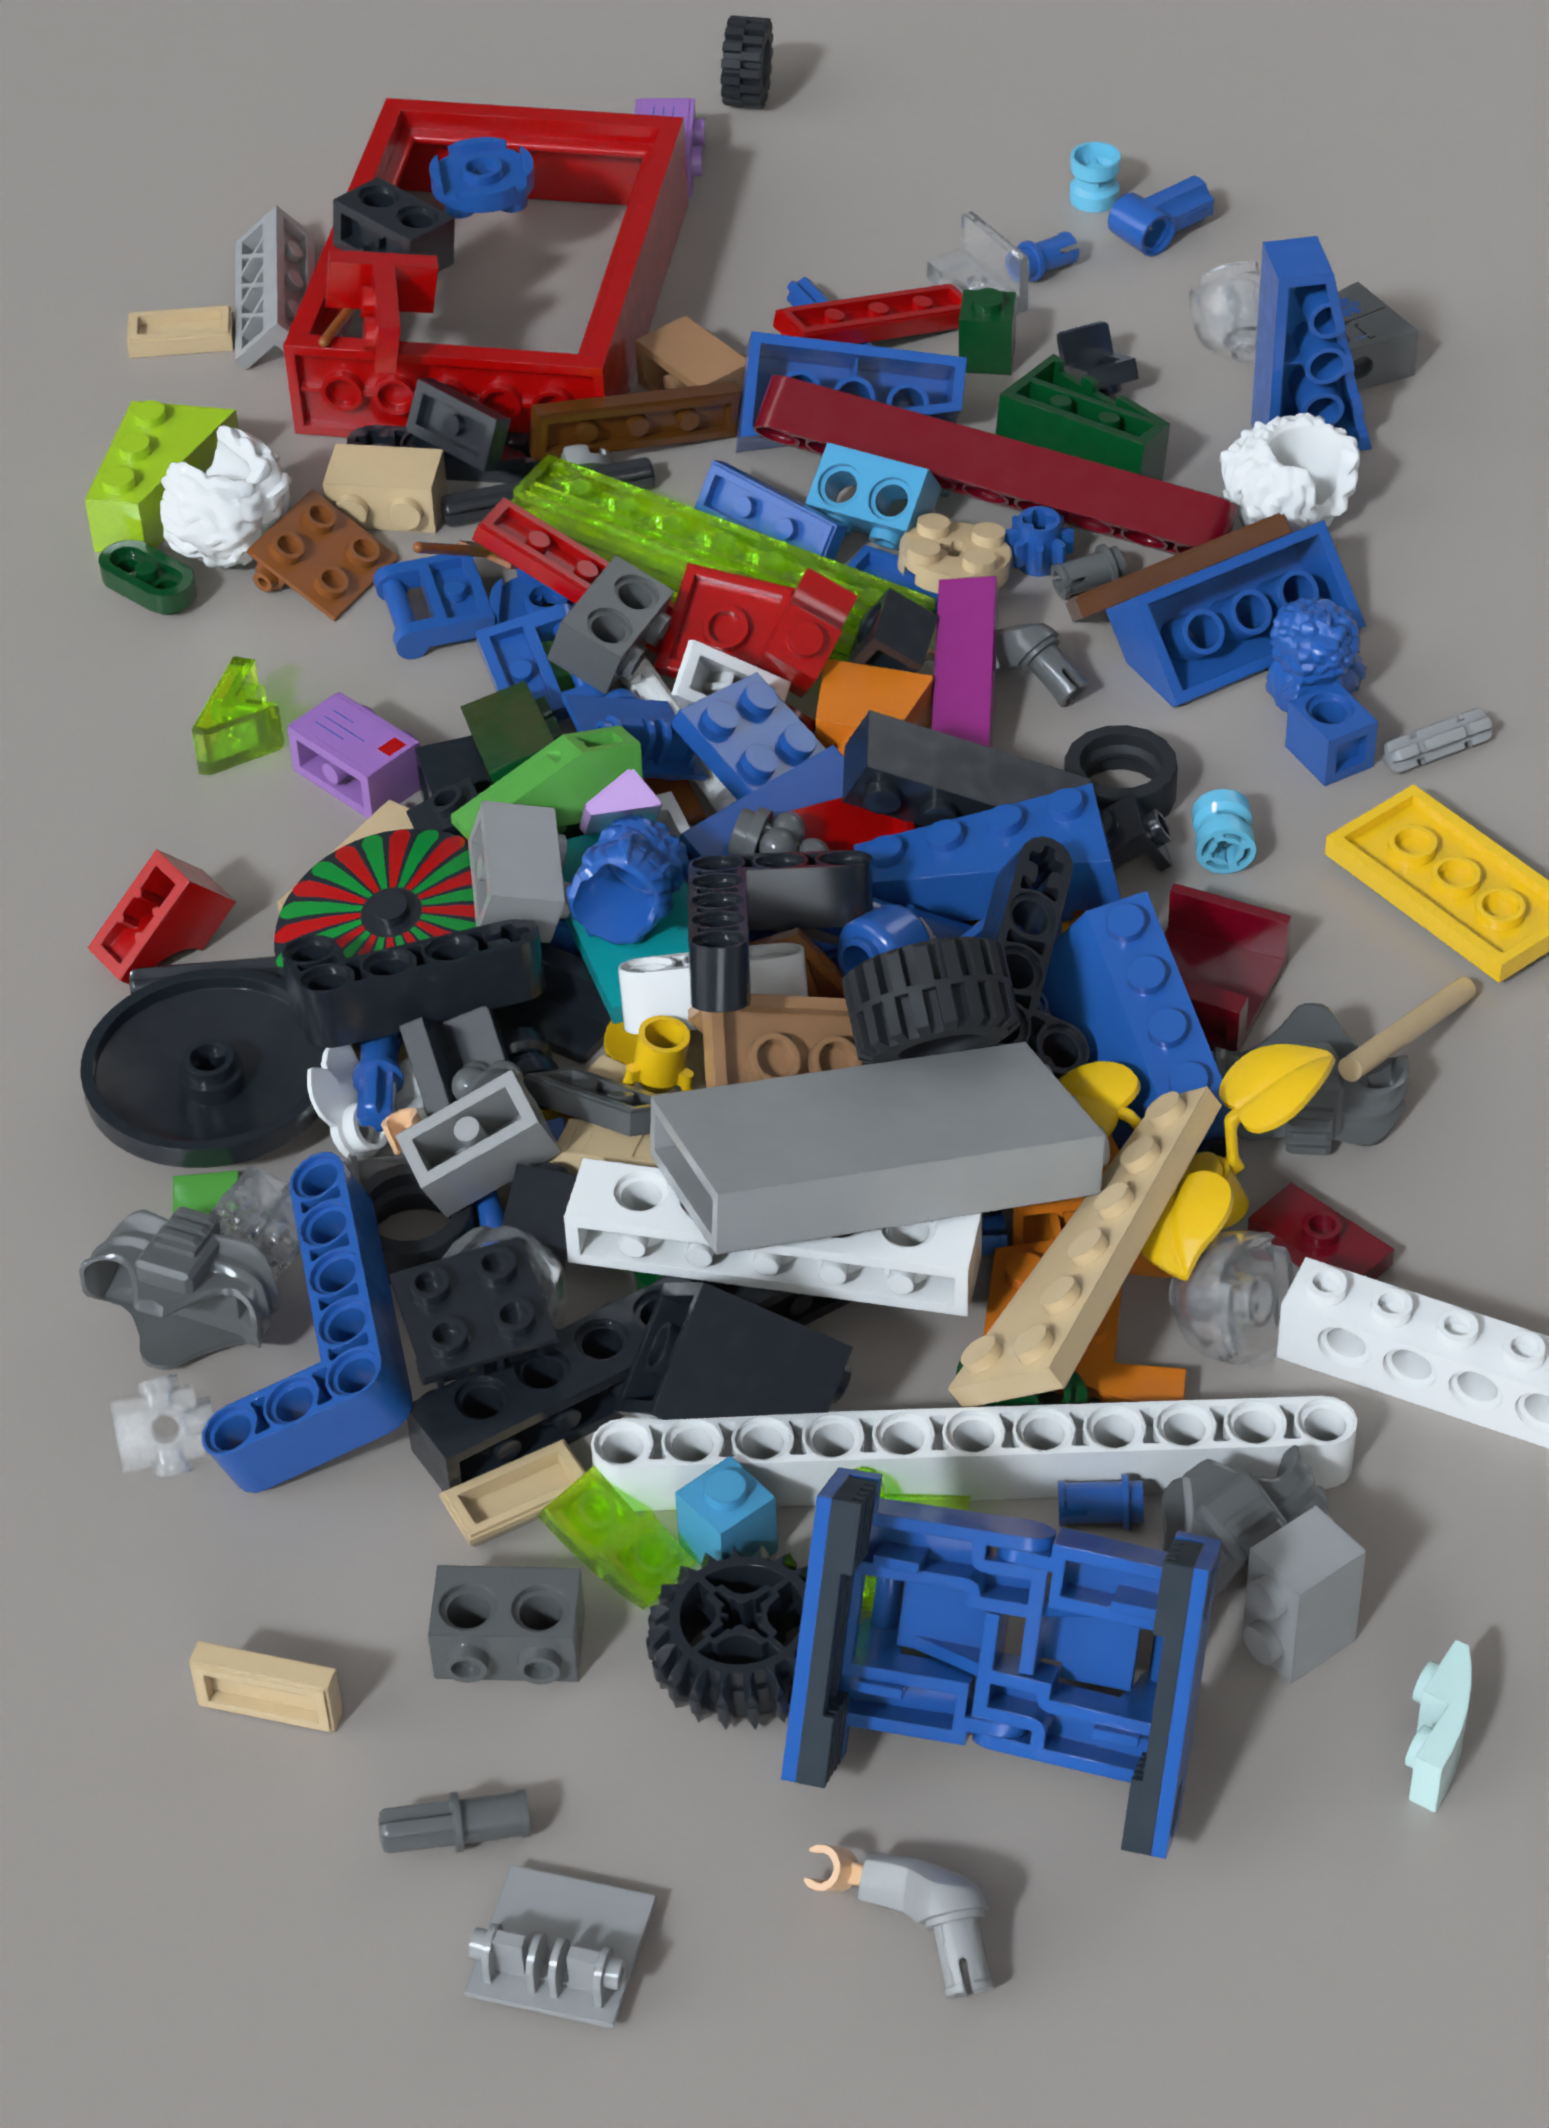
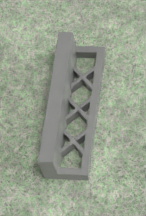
(269, 283)

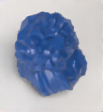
(1312, 649)
(628, 880)

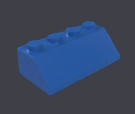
(1220, 619)
(1129, 1001)

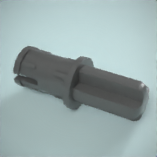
(454, 1822)

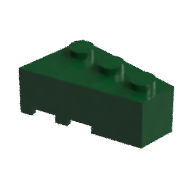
(1078, 420)
(512, 729)

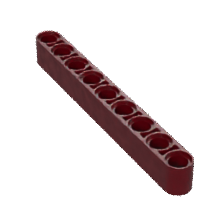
(996, 467)

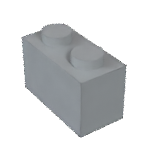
(518, 866)
(477, 1143)
(1303, 1594)

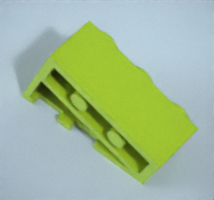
(128, 484)

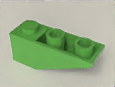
(561, 776)

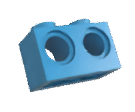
(878, 485)

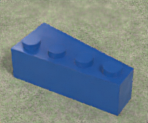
(1303, 342)
(897, 377)
(956, 861)

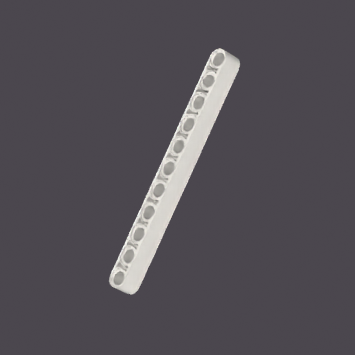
(979, 1449)

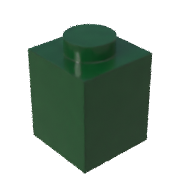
(988, 331)

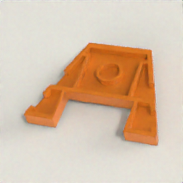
(1097, 1366)

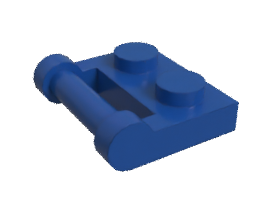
(452, 595)
(516, 654)

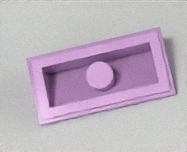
(622, 797)

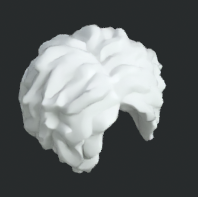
(1291, 469)
(229, 506)

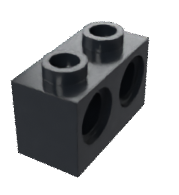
(392, 221)

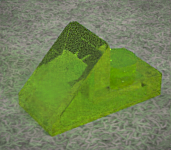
(236, 721)

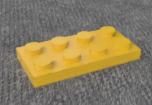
(1449, 880)

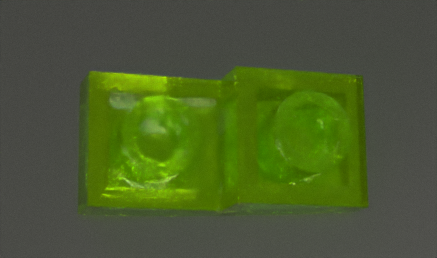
(613, 1541)

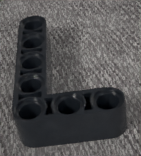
(763, 893)

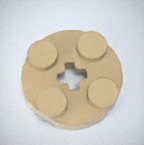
(953, 550)

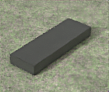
(593, 1099)

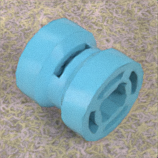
(1095, 172)
(1223, 831)

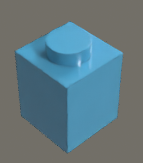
(726, 1510)

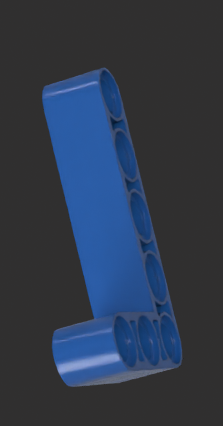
(362, 1375)

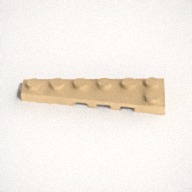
(1075, 1282)

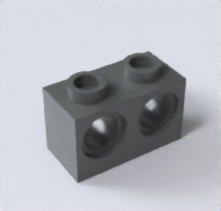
(611, 626)
(507, 1623)

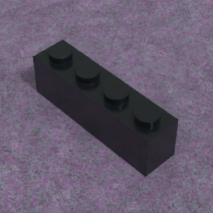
(937, 776)

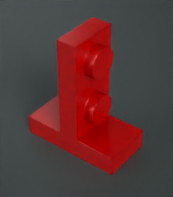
(381, 289)

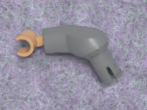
(931, 1897)

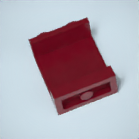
(1226, 959)

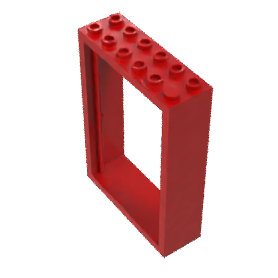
(575, 159)

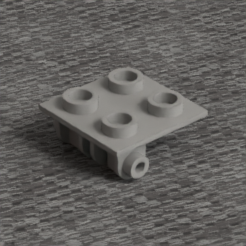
(559, 1946)

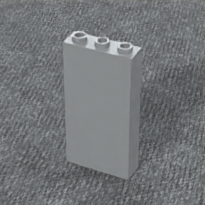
(875, 1146)

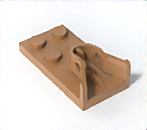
(775, 1038)

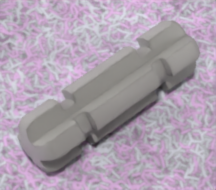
(1437, 740)

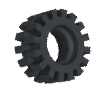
(746, 61)

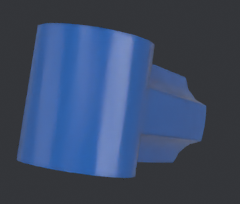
(1152, 221)

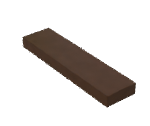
(636, 419)
(1177, 566)

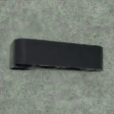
(1038, 912)
(434, 978)

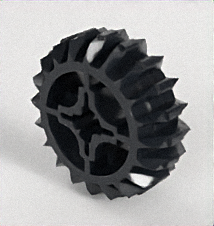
(741, 1660)

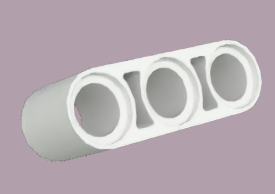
(662, 982)

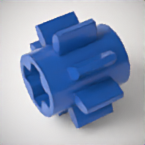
(1039, 540)

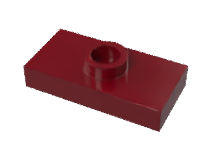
(1320, 1233)

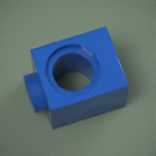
(1331, 733)

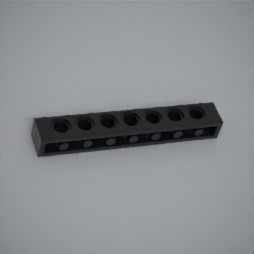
(564, 1395)

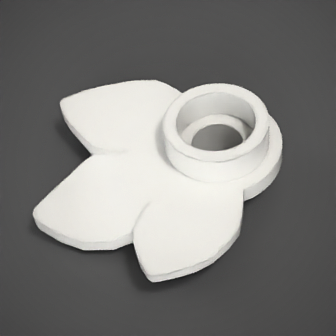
(336, 1103)

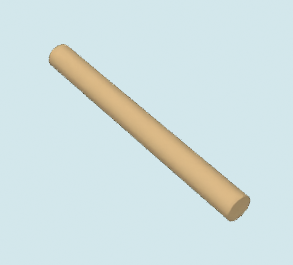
(1406, 1029)

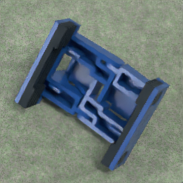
(949, 1592)

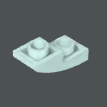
(1437, 1746)

